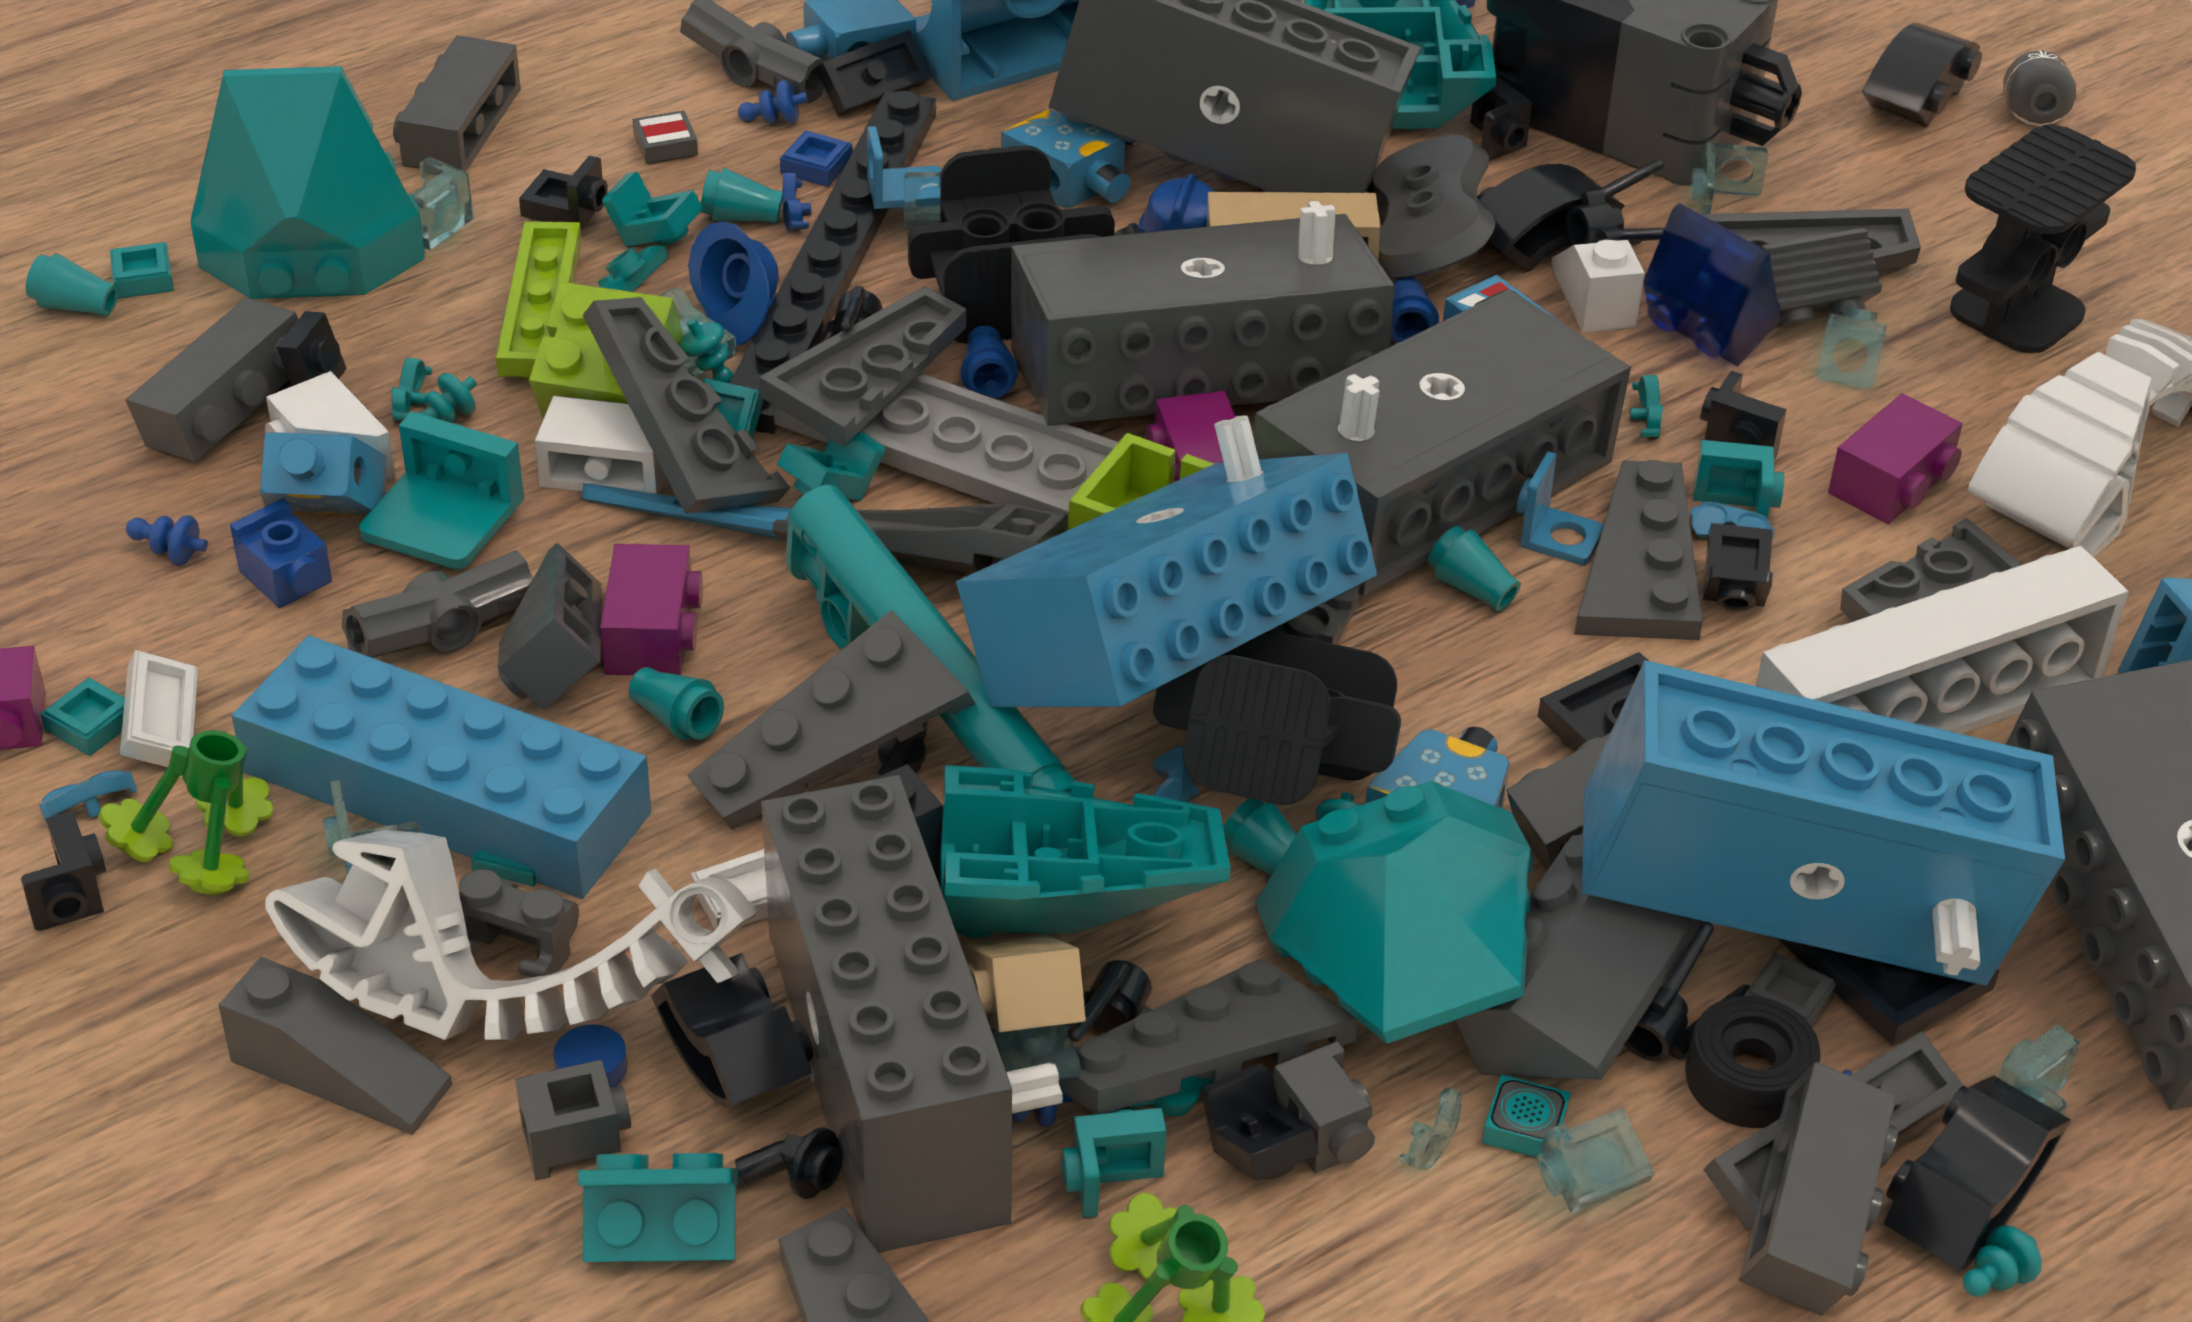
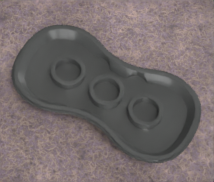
(1431, 205)

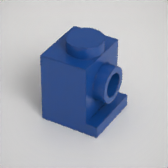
(280, 554)

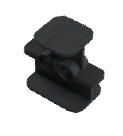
(2047, 205)
(986, 208)
(1281, 715)

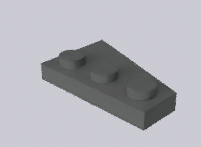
(1936, 567)

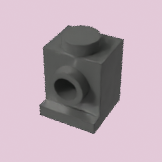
(1327, 1100)
(570, 1115)

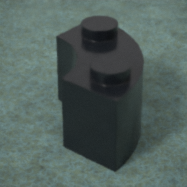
(1921, 72)
(1533, 210)
(733, 1033)
(1974, 1170)

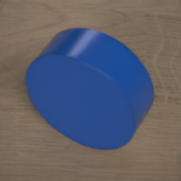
(591, 1044)

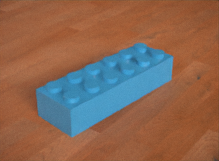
(444, 760)

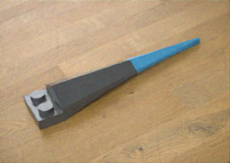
(930, 538)

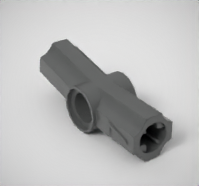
(751, 52)
(438, 608)

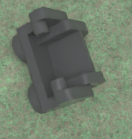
(537, 917)

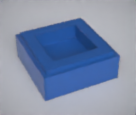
(816, 158)

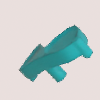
(411, 381)
(1650, 400)

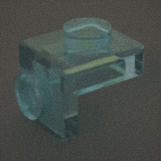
(442, 201)
(2042, 1066)
(1593, 1160)

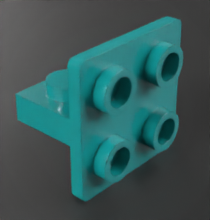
(659, 1212)

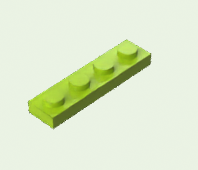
(544, 259)

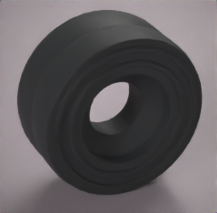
(1752, 1027)

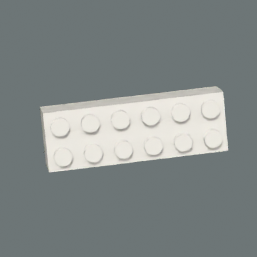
(1964, 650)

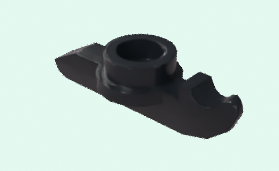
(898, 754)

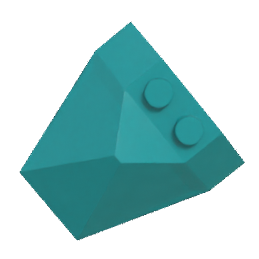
(1453, 58)
(300, 190)
(1064, 859)
(1406, 908)

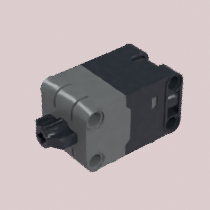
(1647, 74)

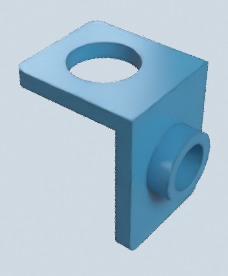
(888, 184)
(1542, 520)

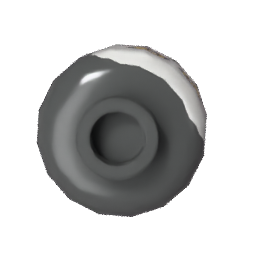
(2039, 88)

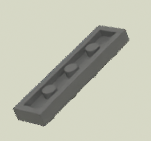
(1909, 1071)

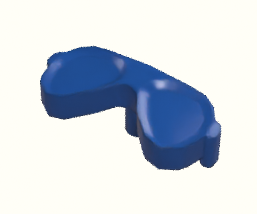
(791, 207)

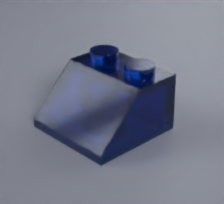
(1711, 286)

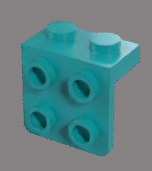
(452, 493)

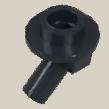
(810, 1162)

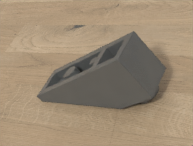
(553, 631)
(327, 1047)

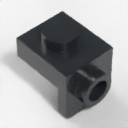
(1503, 119)
(566, 197)
(310, 350)
(1740, 417)
(1738, 566)
(70, 887)
(1251, 1127)

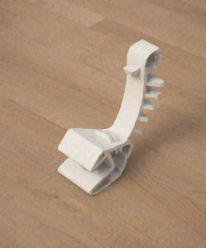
(2076, 441)
(405, 950)

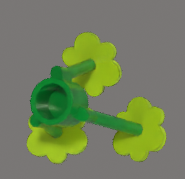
(215, 779)
(1176, 1250)

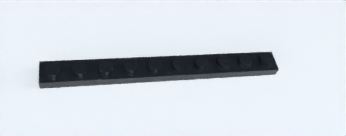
(834, 246)

